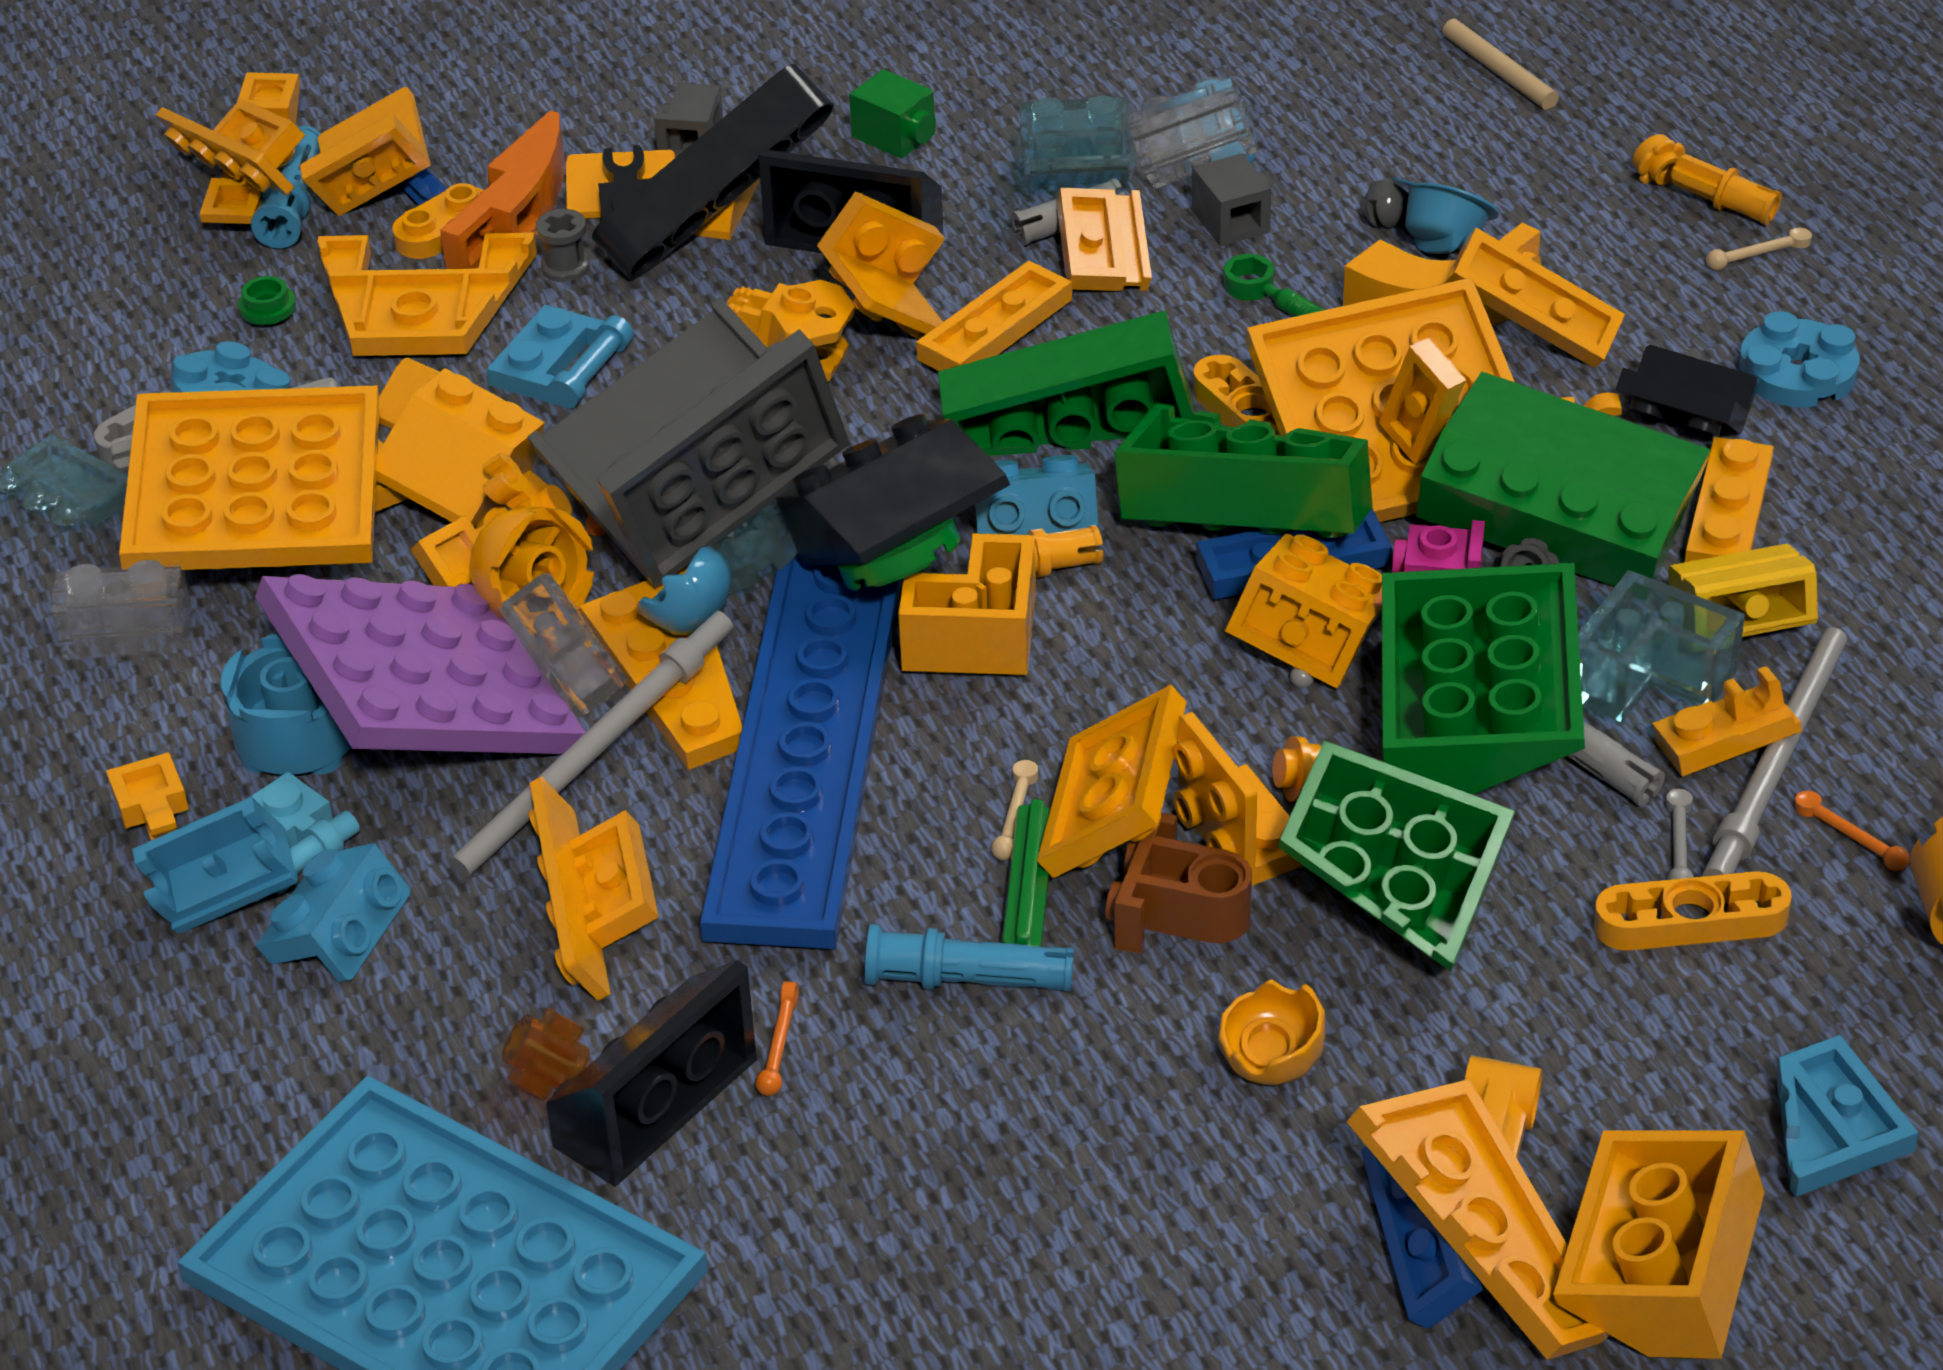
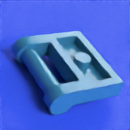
(548, 344)

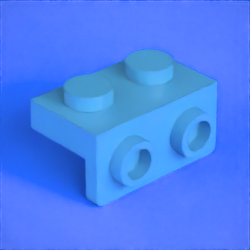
(1046, 497)
(336, 910)

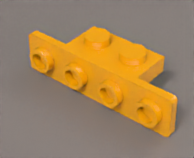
(243, 144)
(594, 883)

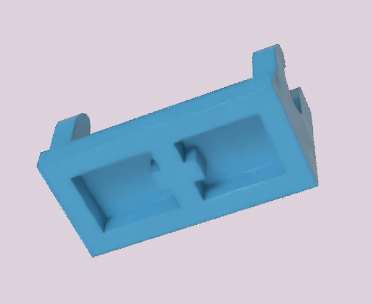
(216, 865)

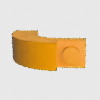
(1389, 270)

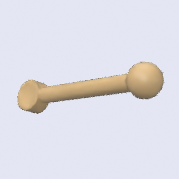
(1797, 238)
(1024, 774)

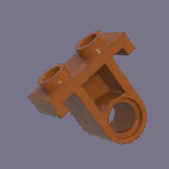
(1179, 891)

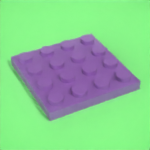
(417, 666)

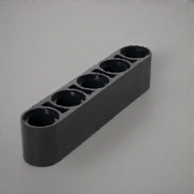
(711, 172)

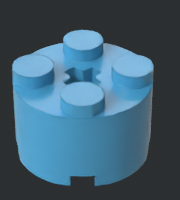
(277, 714)

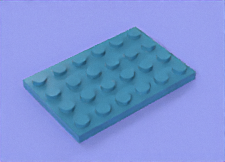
(437, 1251)

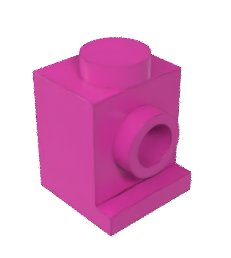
(1439, 548)

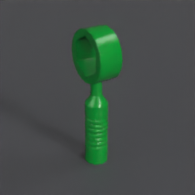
(1258, 288)

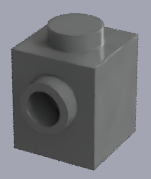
(1231, 199)

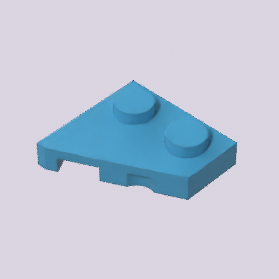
(1836, 1116)

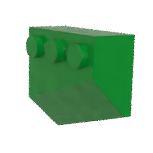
(1398, 846)

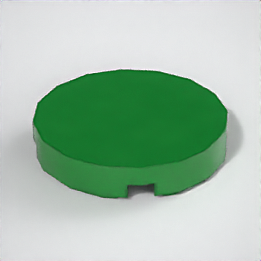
(904, 559)

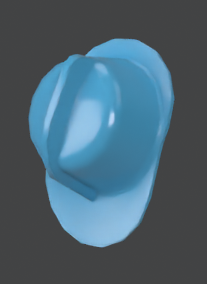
(1443, 215)

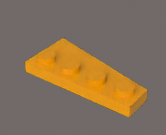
(693, 716)
(1481, 1201)

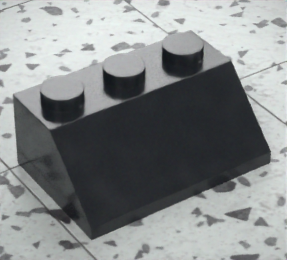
(809, 192)
(887, 492)
(656, 1074)

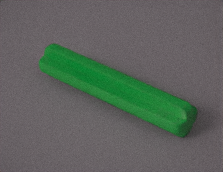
(1027, 878)

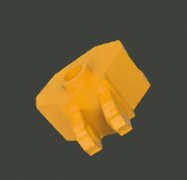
(800, 307)

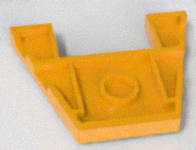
(420, 307)

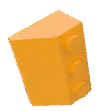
(1663, 1239)

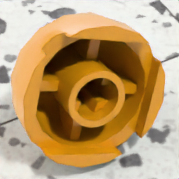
(526, 544)

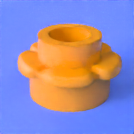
(1656, 159)

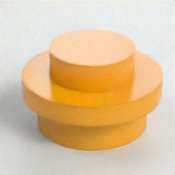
(1293, 765)

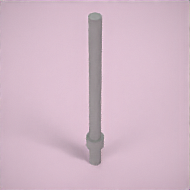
(676, 664)
(1740, 829)

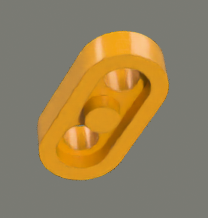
(418, 229)

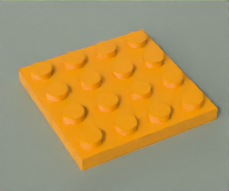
(1341, 363)
(252, 478)

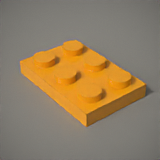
(1112, 783)

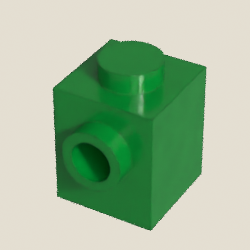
(892, 113)

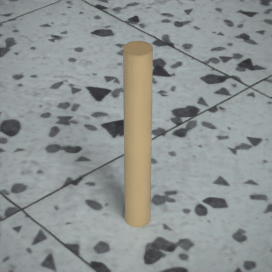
(1500, 64)

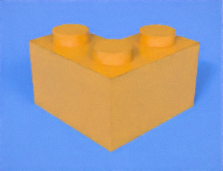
(976, 618)

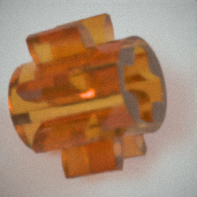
(544, 1052)

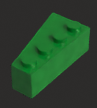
(1069, 388)
(1242, 475)

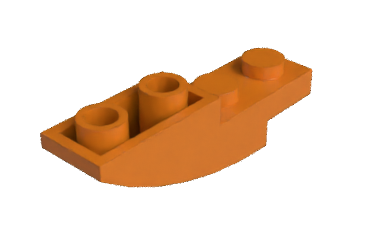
(521, 189)

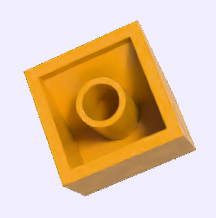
(446, 438)

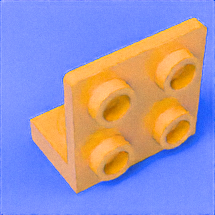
(368, 153)
(879, 259)
(1308, 608)
(1228, 802)

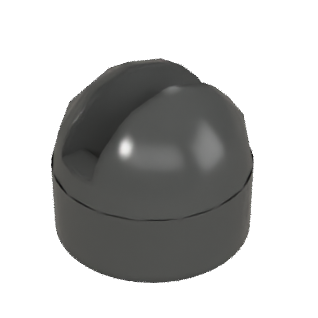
(1385, 204)

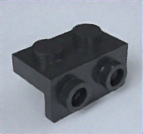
(1689, 387)

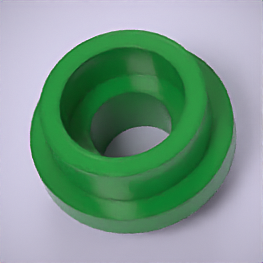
(266, 301)

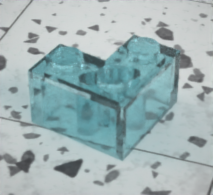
(1657, 639)

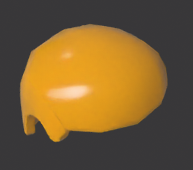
(1273, 1033)

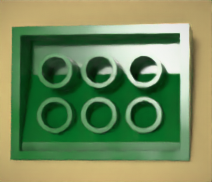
(1562, 475)
(1480, 672)

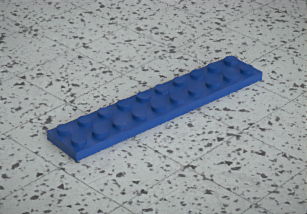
(802, 762)

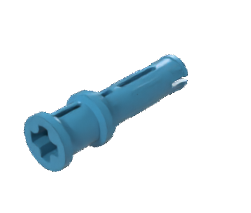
(291, 208)
(934, 959)

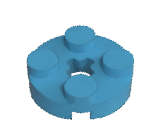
(1827, 354)
(224, 370)

